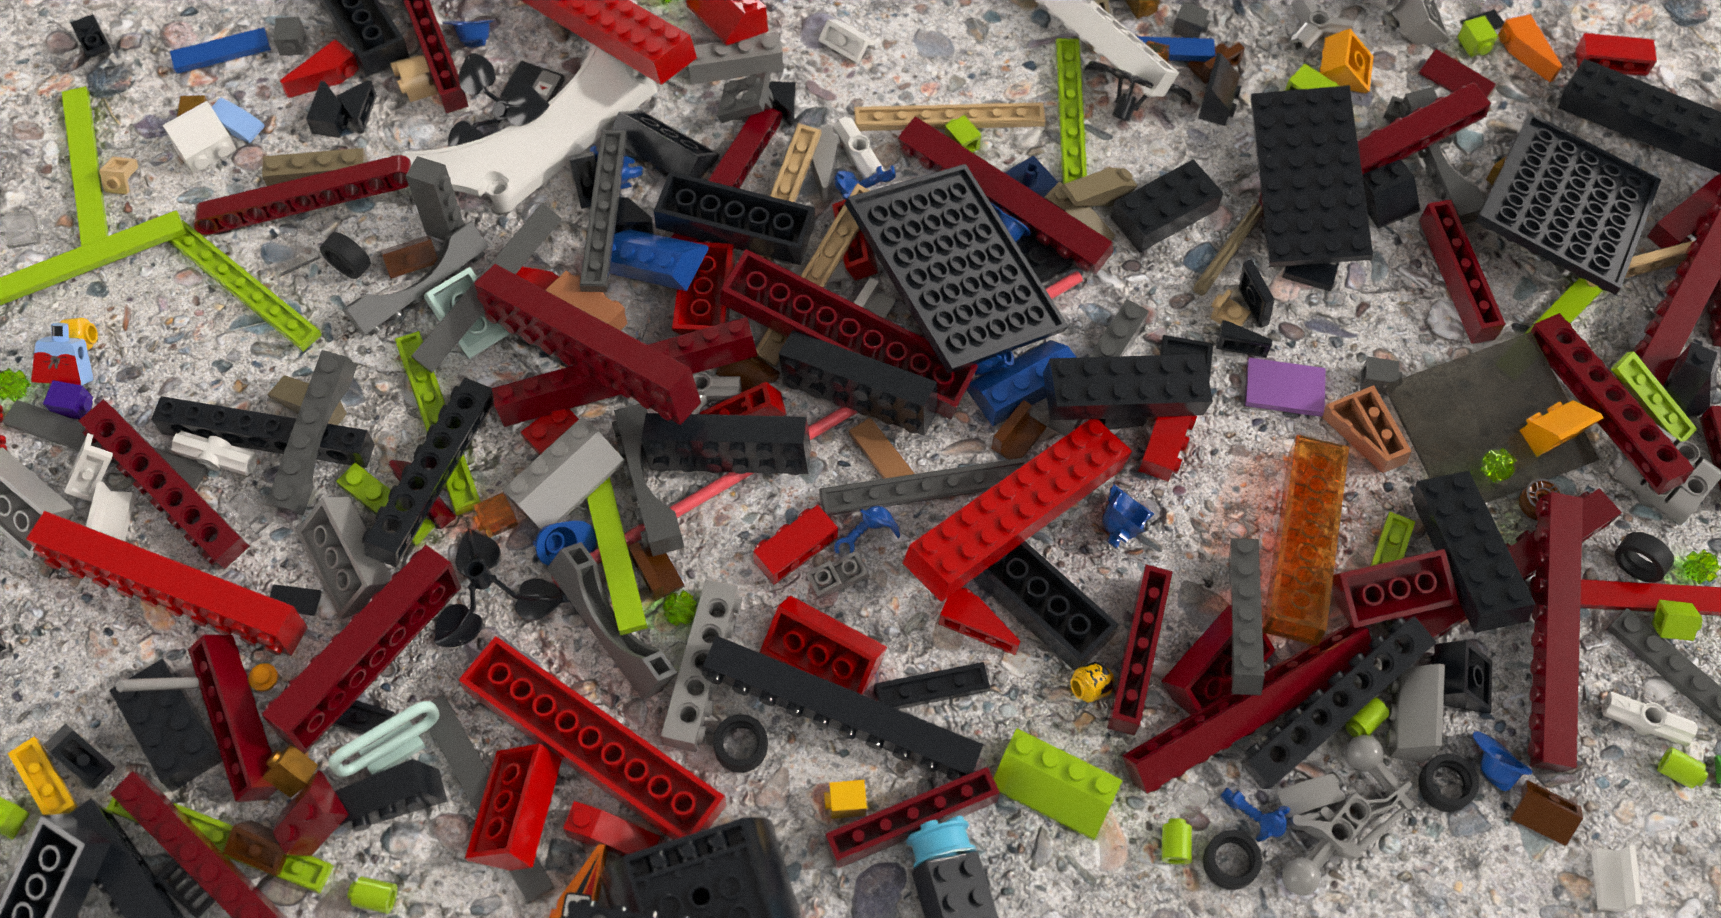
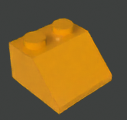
(1347, 61)
(1558, 425)

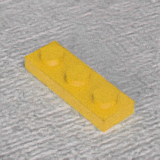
(42, 778)

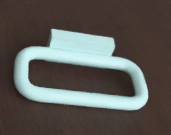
(389, 749)

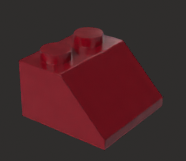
(309, 818)

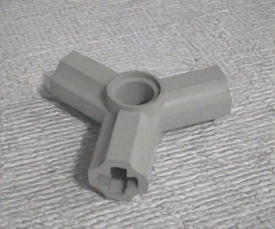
(1315, 25)
(715, 388)

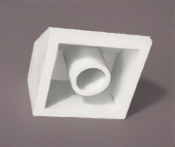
(199, 137)

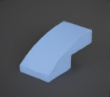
(237, 120)

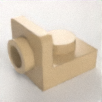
(115, 174)
(1228, 310)

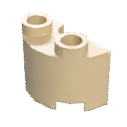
(414, 77)

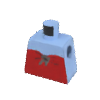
(61, 358)

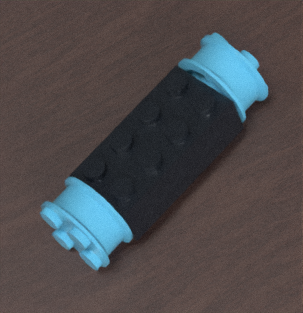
(949, 872)

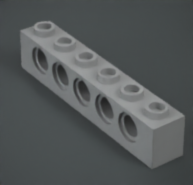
(675, 731)

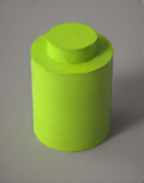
(1368, 718)
(1682, 768)
(1176, 842)
(373, 894)

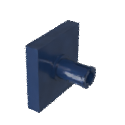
(1033, 175)

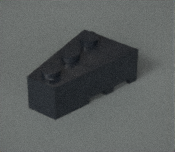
(391, 794)

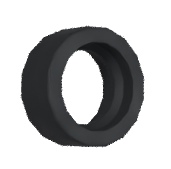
(345, 255)
(1650, 547)
(734, 722)
(1463, 769)
(1246, 843)

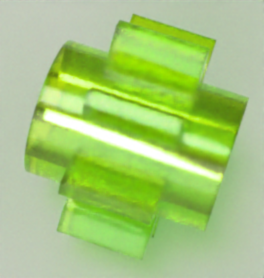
(13, 385)
(1498, 464)
(1701, 566)
(679, 608)

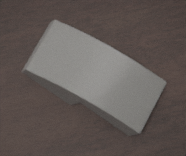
(838, 575)
(1311, 795)

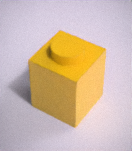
(846, 799)

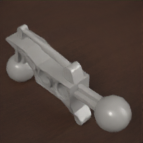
(1364, 754)

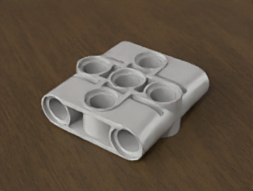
(1683, 498)

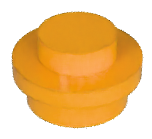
(263, 677)

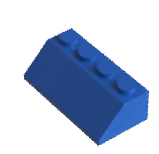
(656, 259)
(1004, 389)

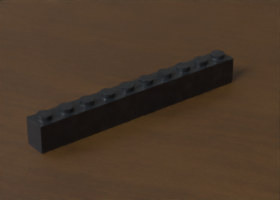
(840, 709)

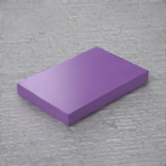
(1285, 387)

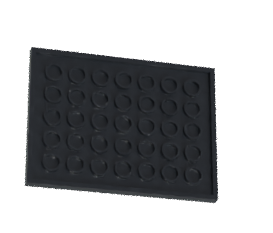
(1570, 203)
(956, 267)

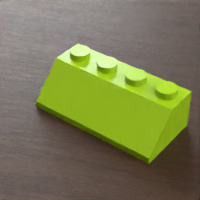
(1056, 784)

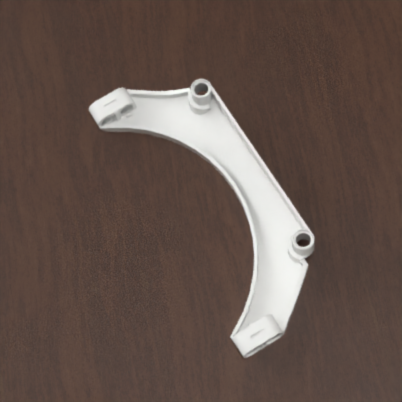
(524, 157)

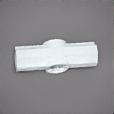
(857, 147)
(214, 453)
(1663, 723)

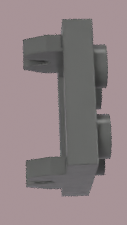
(752, 102)

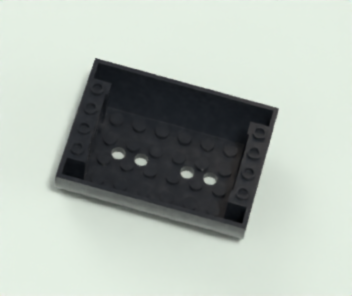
(732, 861)

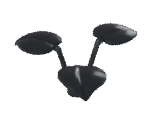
(1126, 104)
(522, 107)
(474, 558)

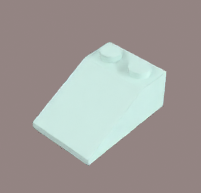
(482, 332)

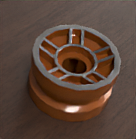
(1533, 492)

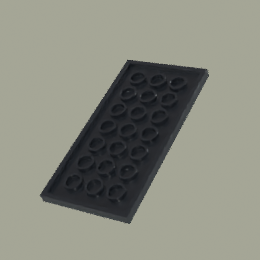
(1310, 177)

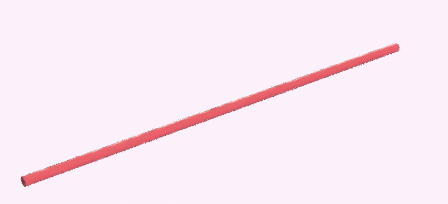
(815, 430)

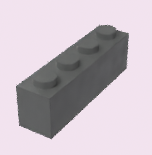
(434, 197)

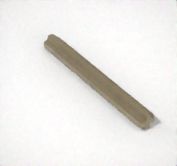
(1228, 250)

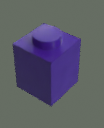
(68, 400)

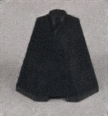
(1693, 380)

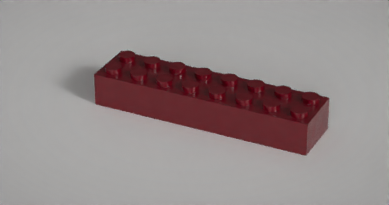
(362, 649)

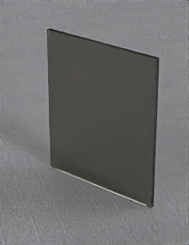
(1480, 406)

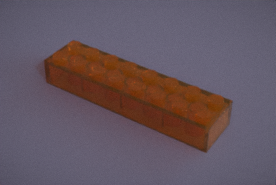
(1306, 541)

